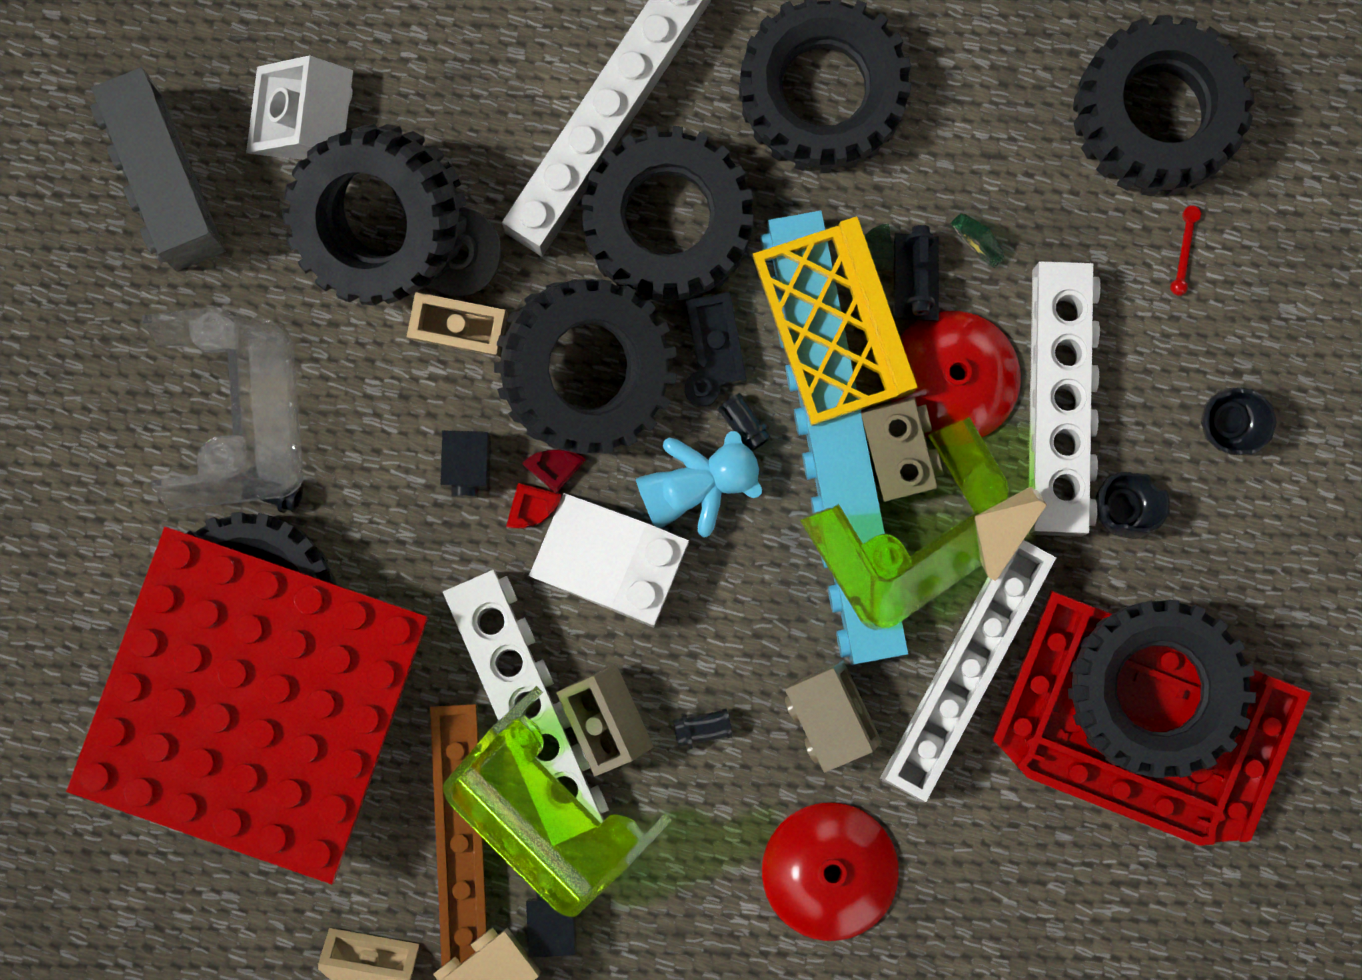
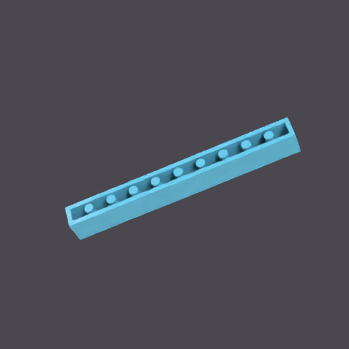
(838, 446)

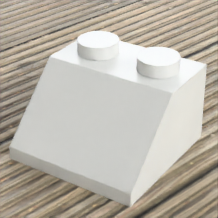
(298, 106)

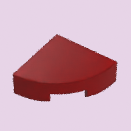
(531, 506)

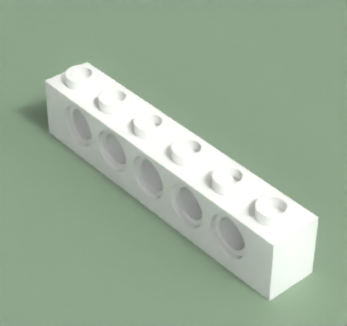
(1076, 285)
(468, 604)
(966, 673)

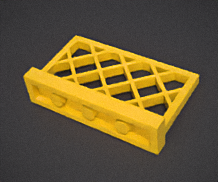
(872, 310)

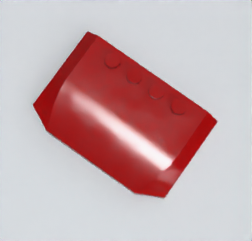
(1159, 694)

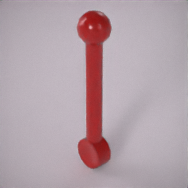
(1190, 216)

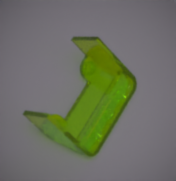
(879, 574)
(537, 820)

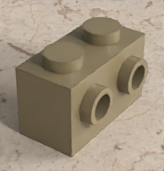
(901, 448)
(832, 716)
(605, 720)

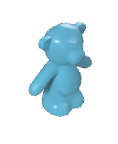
(674, 492)

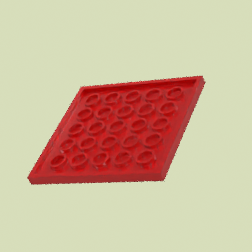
(248, 705)

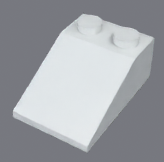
(609, 559)

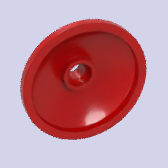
(989, 366)
(796, 866)

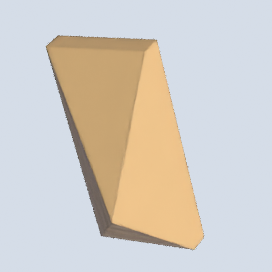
(1005, 527)
(366, 957)

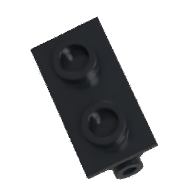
(916, 275)

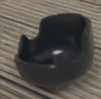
(1238, 421)
(1131, 505)

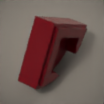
(554, 467)

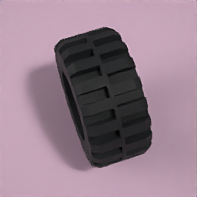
(1197, 61)
(323, 231)

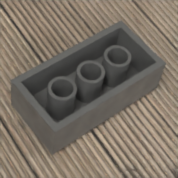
(157, 169)

